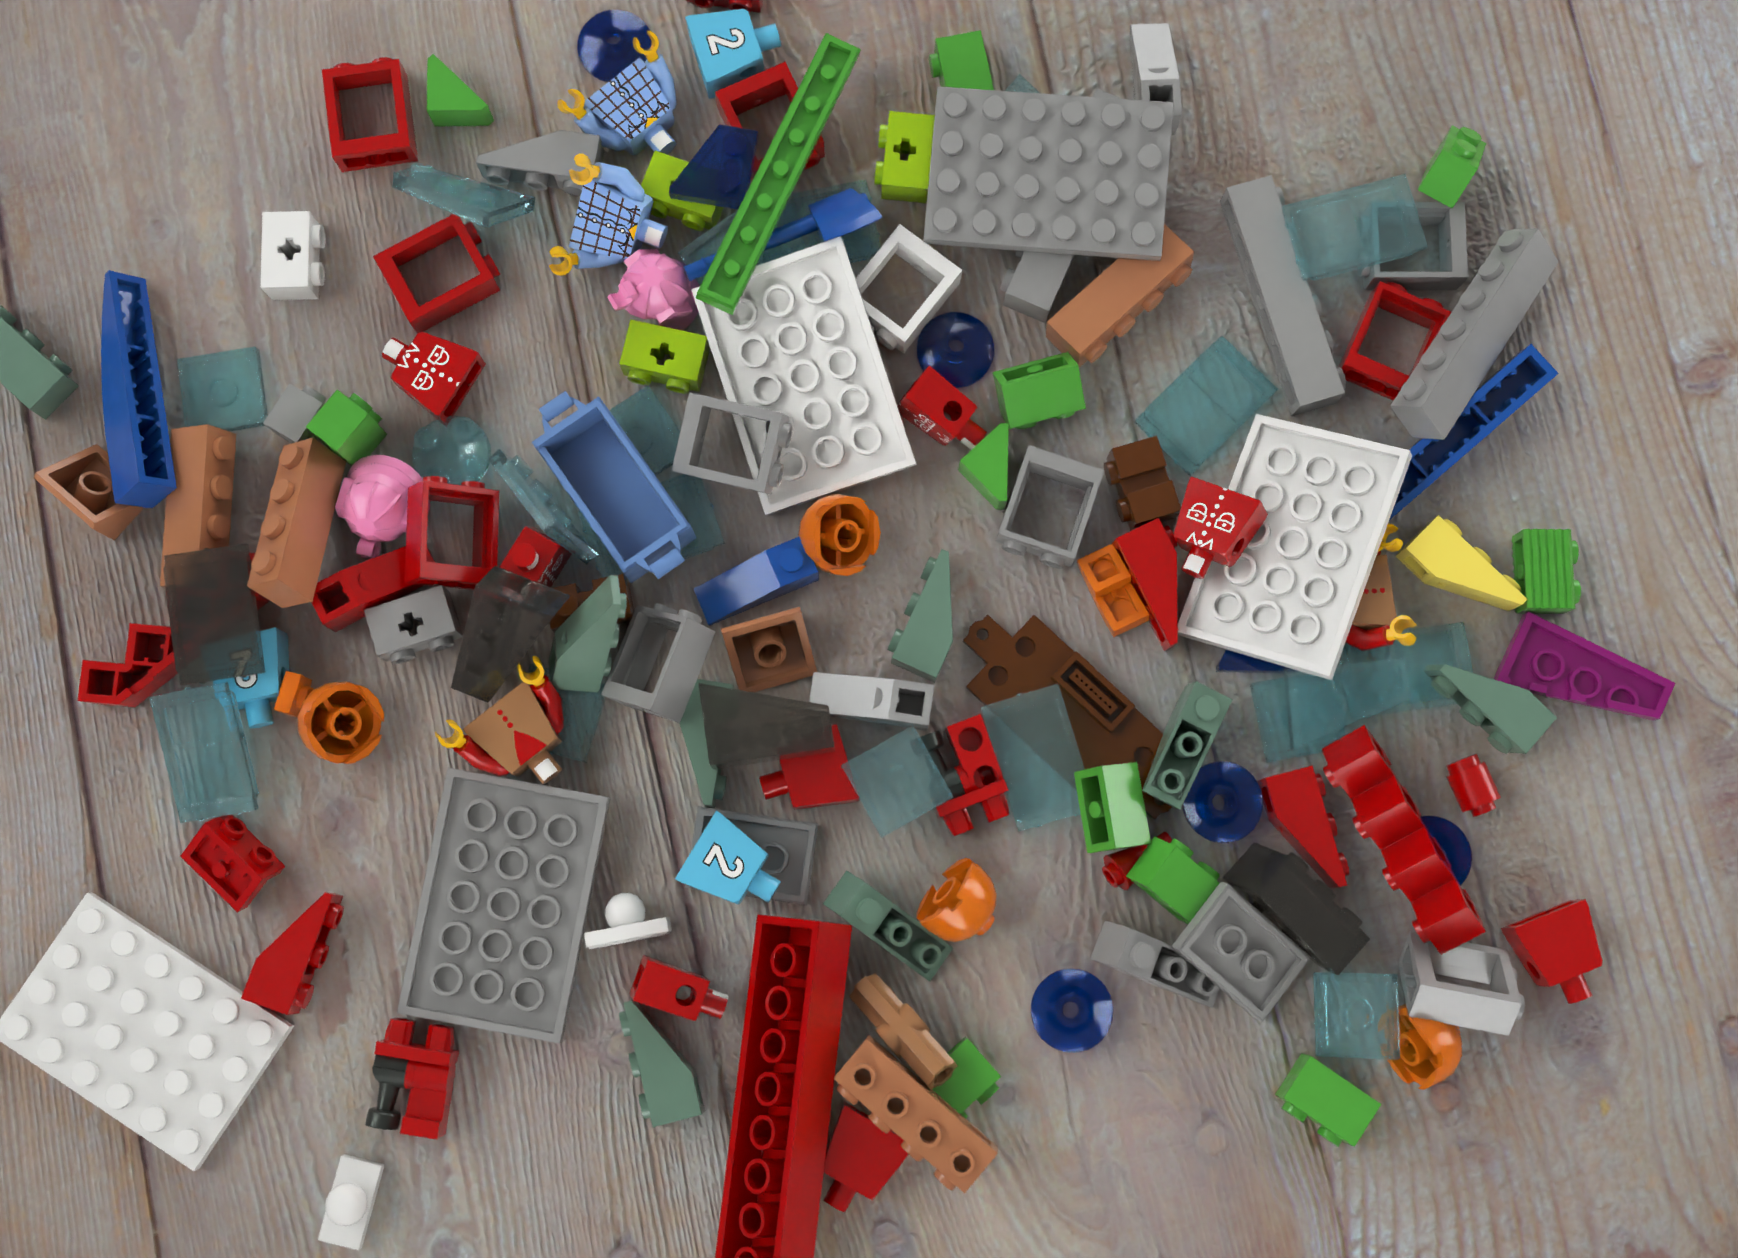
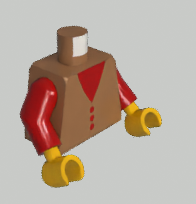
(1376, 617)
(515, 730)

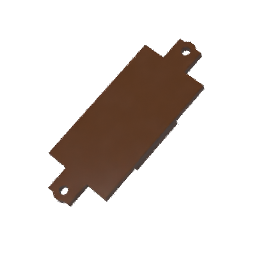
(1101, 717)

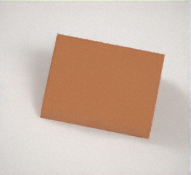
(87, 490)
(769, 650)

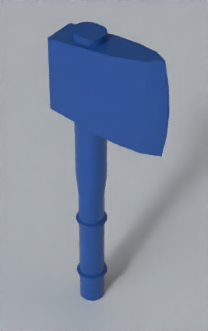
(831, 217)

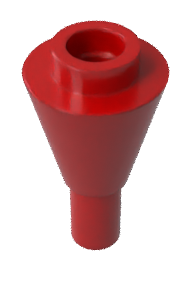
(1120, 863)

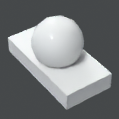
(626, 918)
(351, 1202)

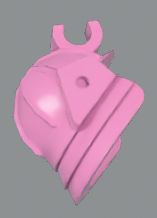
(656, 289)
(376, 501)

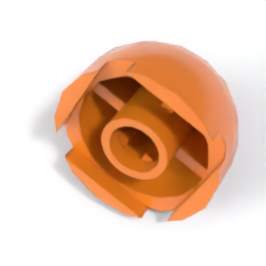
(839, 534)
(340, 722)
(961, 904)
(1427, 1050)

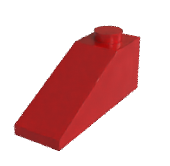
(1152, 564)

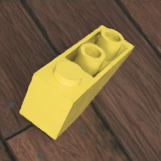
(1451, 564)

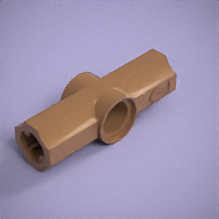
(903, 1031)

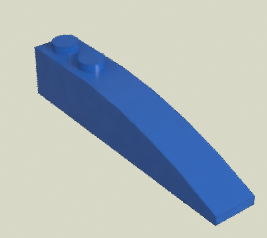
(133, 396)
(1484, 412)

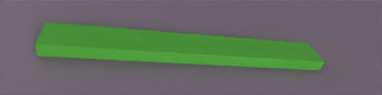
(778, 174)

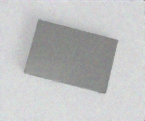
(786, 841)
(1241, 951)

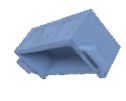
(613, 488)

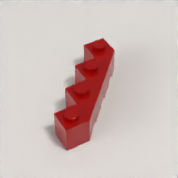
(146, 667)
(1410, 852)

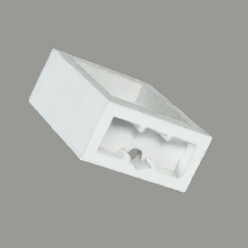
(926, 261)

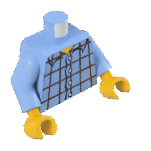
(631, 107)
(609, 218)

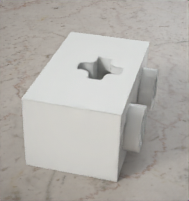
(281, 237)

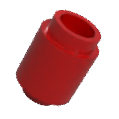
(1472, 785)

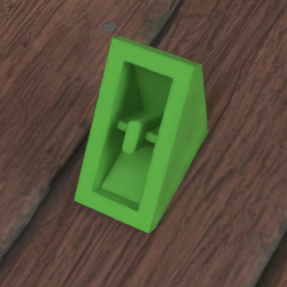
(451, 100)
(988, 466)

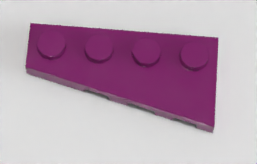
(1574, 670)

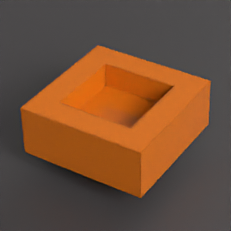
(292, 693)

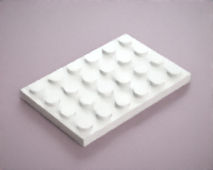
(810, 353)
(1312, 556)
(142, 1031)

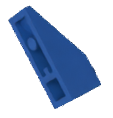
(757, 581)

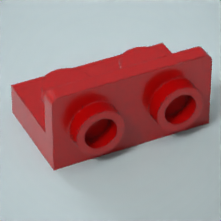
(231, 860)

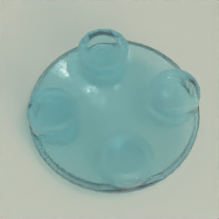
(452, 450)

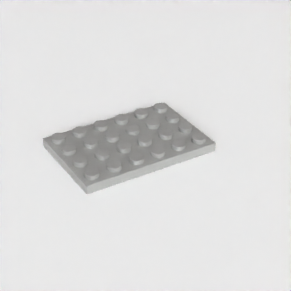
(1049, 173)
(504, 905)

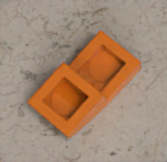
(1112, 590)

